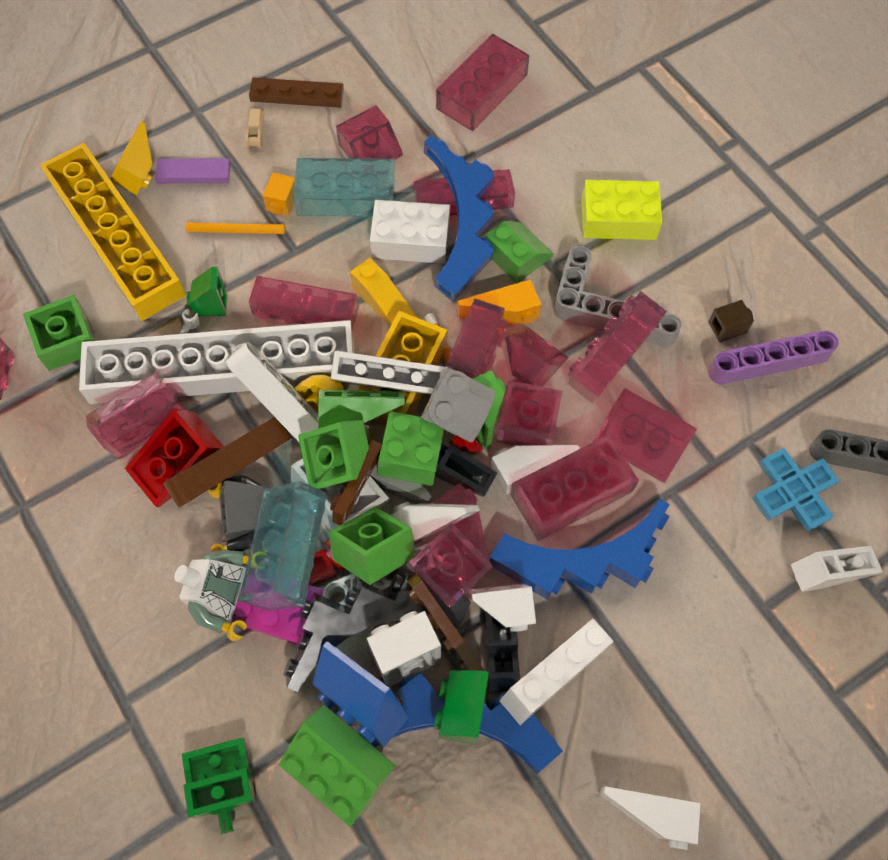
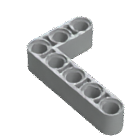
(604, 306)

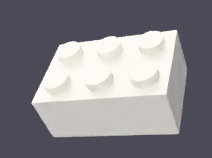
(409, 231)
(405, 648)

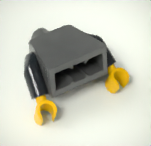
(239, 509)

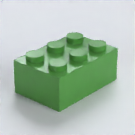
(336, 765)

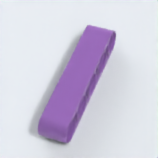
(763, 364)

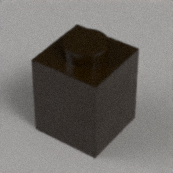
(731, 320)

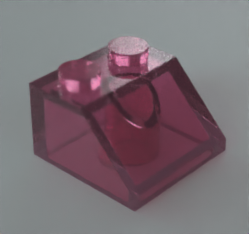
(368, 136)
(450, 565)

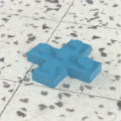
(795, 489)

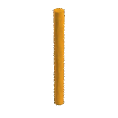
(235, 228)

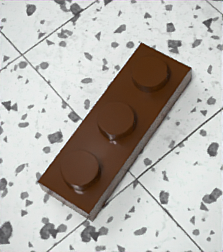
(344, 503)

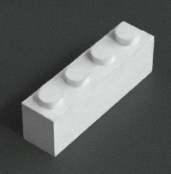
(385, 372)
(555, 671)

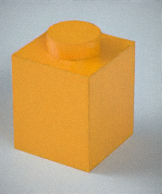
(279, 194)

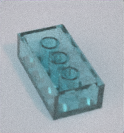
(342, 186)
(283, 547)

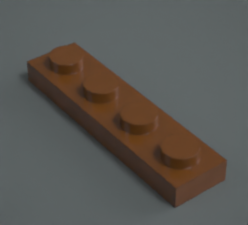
(296, 92)
(438, 619)

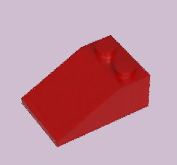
(169, 451)

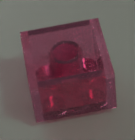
(529, 415)

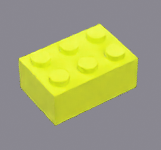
(621, 209)

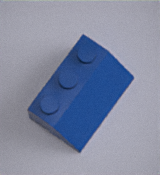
(357, 696)

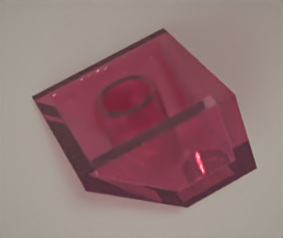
(532, 357)

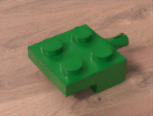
(218, 781)

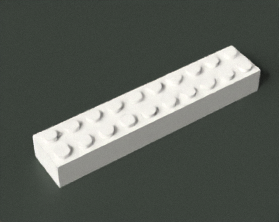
(197, 361)

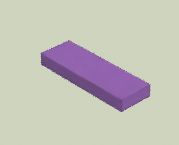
(193, 170)

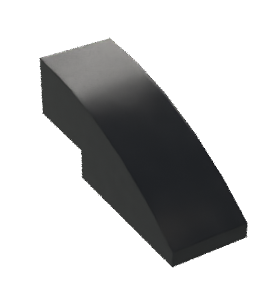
(458, 467)
(501, 655)

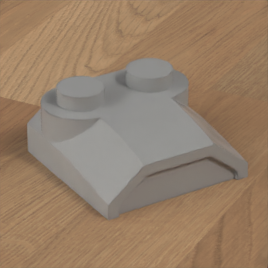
(459, 404)

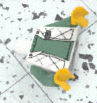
(213, 589)

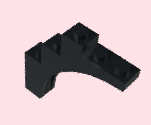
(365, 608)

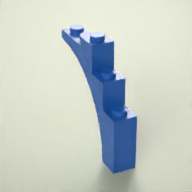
(474, 216)
(585, 567)
(526, 740)

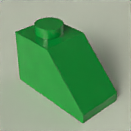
(208, 294)

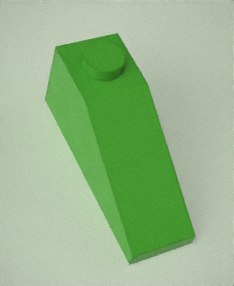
(356, 405)

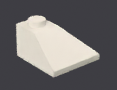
(508, 604)

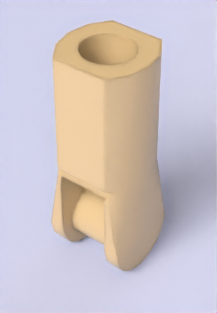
(255, 127)

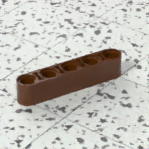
(227, 461)

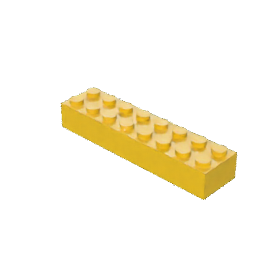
(113, 231)

